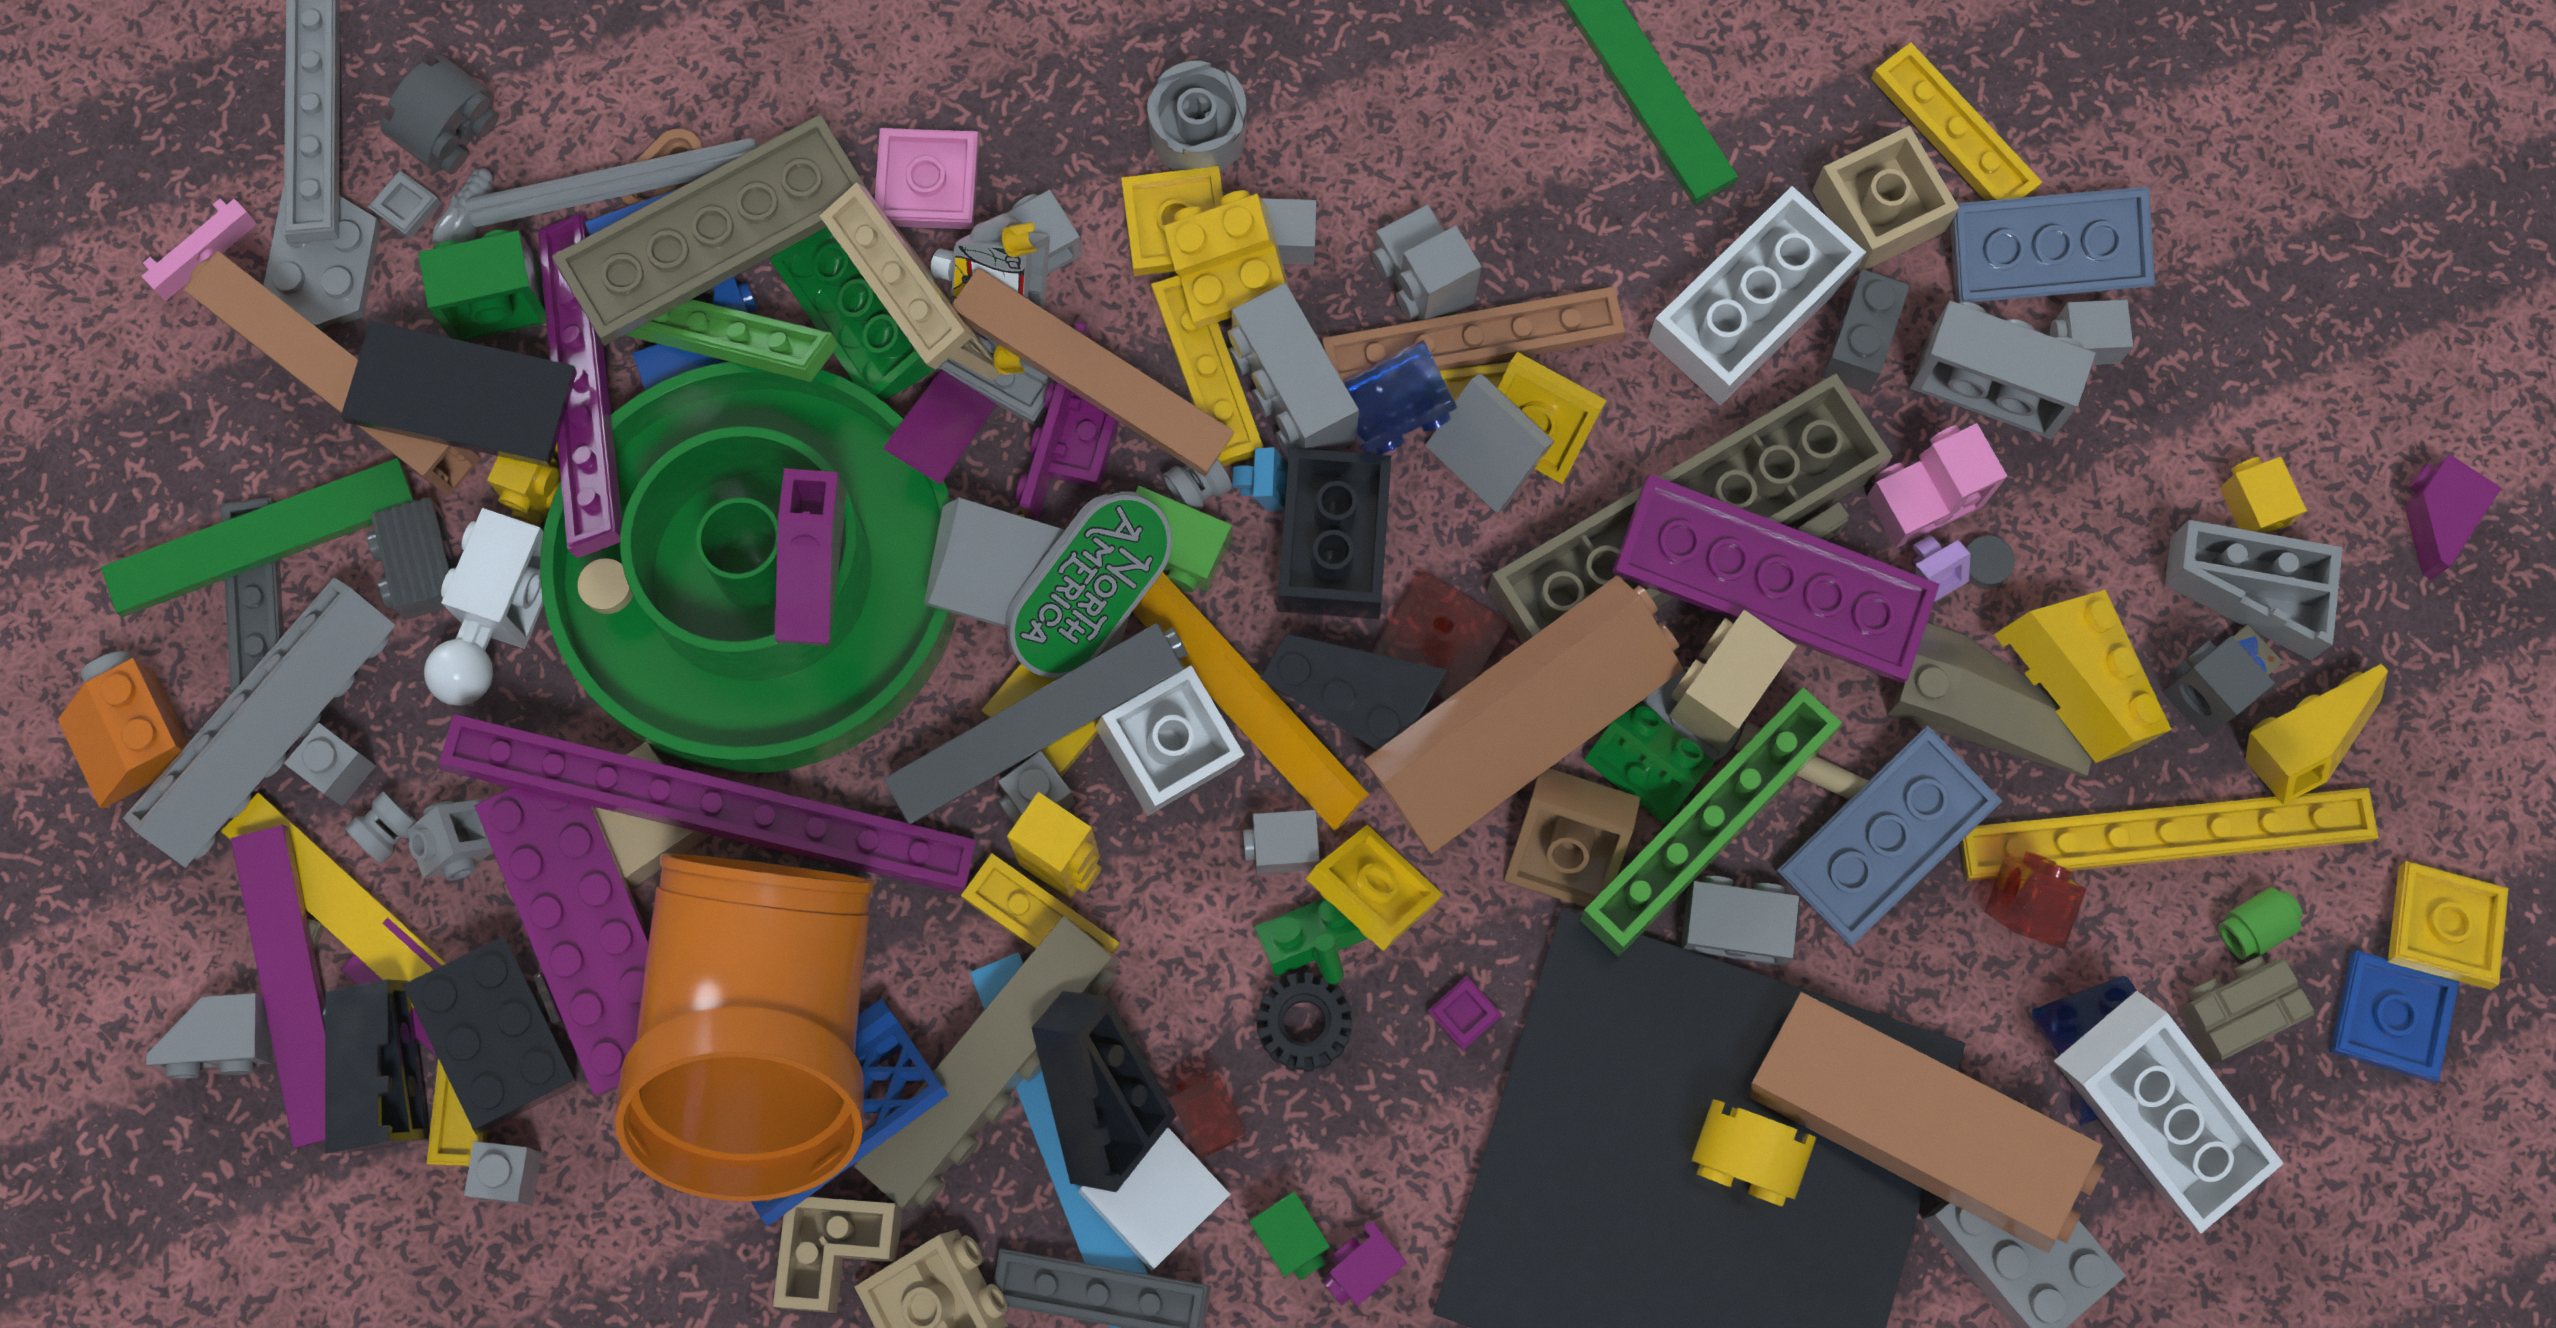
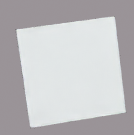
(1159, 1200)

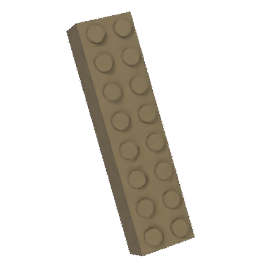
(1773, 467)

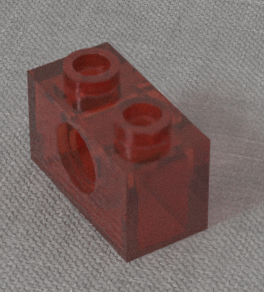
(2036, 898)

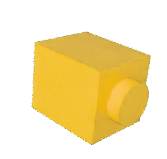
(2262, 496)

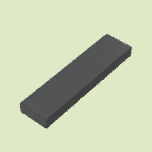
(252, 606)
(1099, 1292)

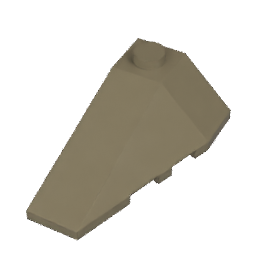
(1984, 700)

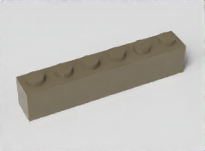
(987, 1067)

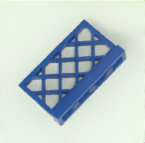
(876, 1040)

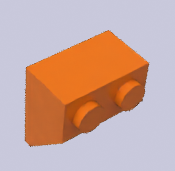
(122, 731)

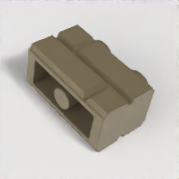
(2245, 1010)

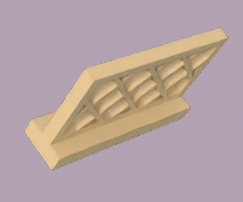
(904, 283)

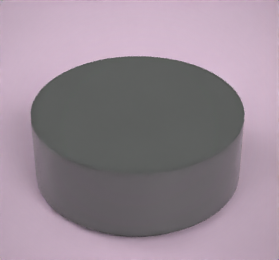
(1990, 561)

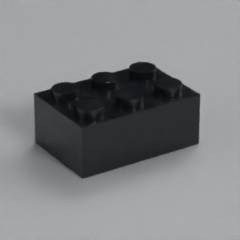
(1334, 533)
(489, 1035)

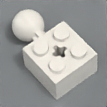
(493, 596)

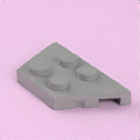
(325, 277)

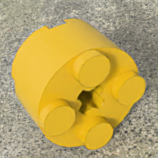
(1752, 1151)

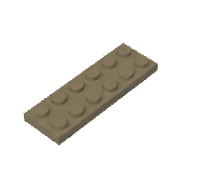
(707, 230)

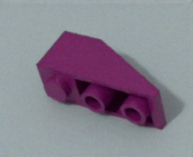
(808, 555)

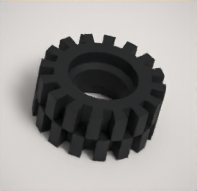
(1304, 990)

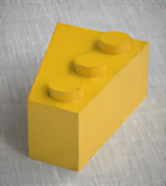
(2090, 672)

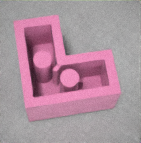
(1947, 483)

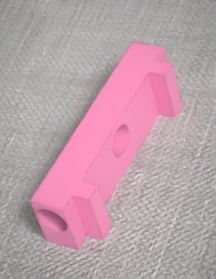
(216, 234)

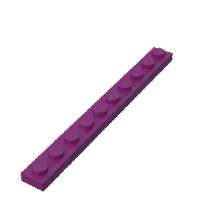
(706, 804)

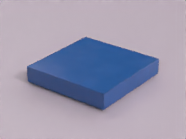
(2394, 1017)

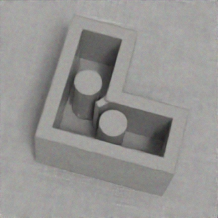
(1428, 265)

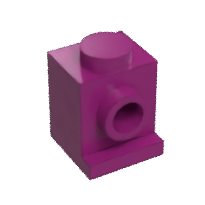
(1362, 1267)

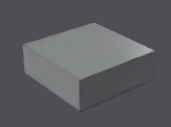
(404, 205)

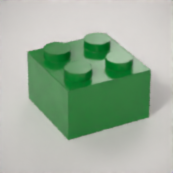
(483, 285)

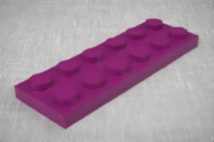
(1777, 574)
(576, 921)

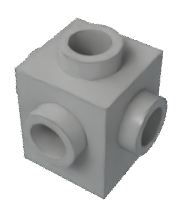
(449, 840)

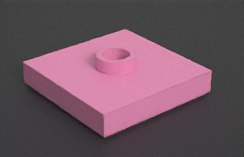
(927, 177)

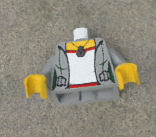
(1006, 253)

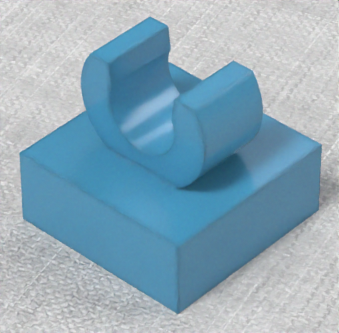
(1265, 479)

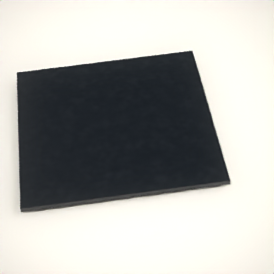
(1591, 1179)

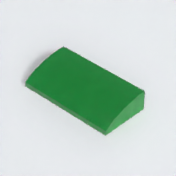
(844, 304)

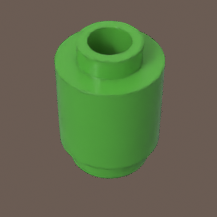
(2261, 923)

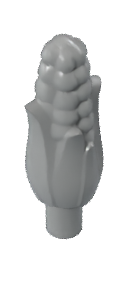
(455, 223)

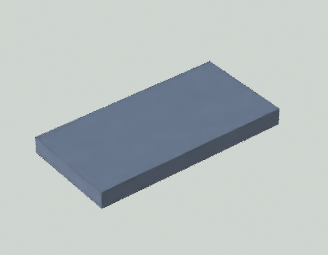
(2052, 245)
(1888, 835)

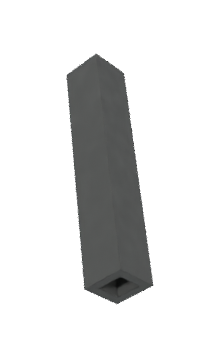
(1036, 722)

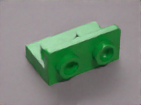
(1649, 760)

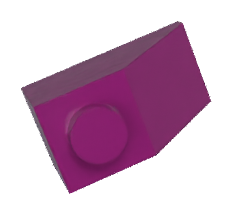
(2446, 511)

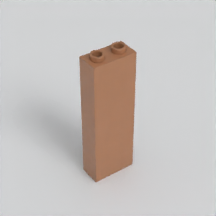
(312, 360)
(1526, 712)
(1928, 1123)

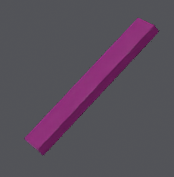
(286, 975)

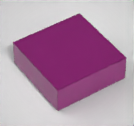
(1464, 1013)

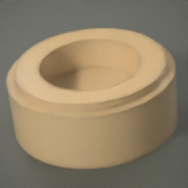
(604, 586)

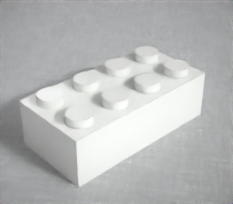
(1756, 295)
(2169, 1111)

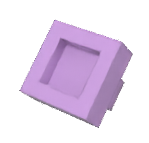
(1944, 566)

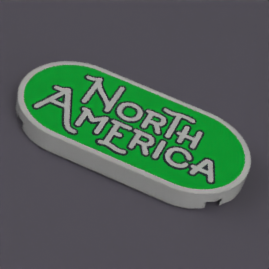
(1088, 583)

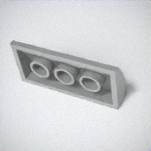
(986, 559)

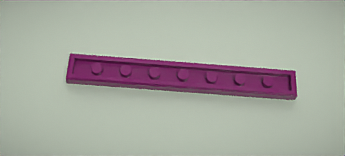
(586, 433)

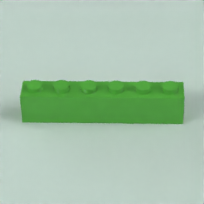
(1710, 822)

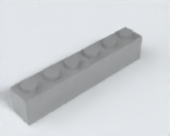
(260, 723)

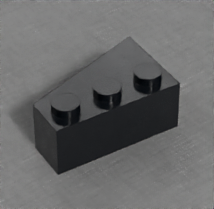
(1353, 688)
(372, 1069)
(1098, 1090)

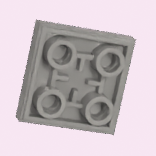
(1489, 443)

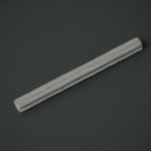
(603, 184)

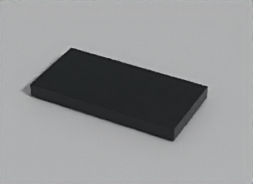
(459, 394)

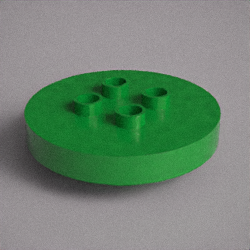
(700, 506)

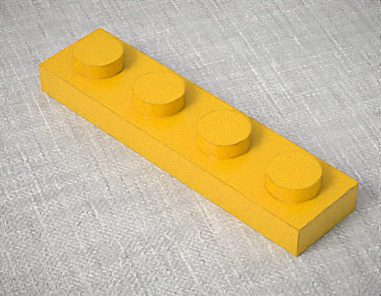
(1954, 127)
(1207, 370)

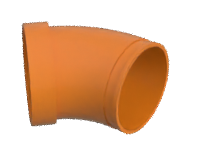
(747, 1030)

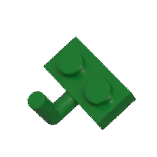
(1307, 936)

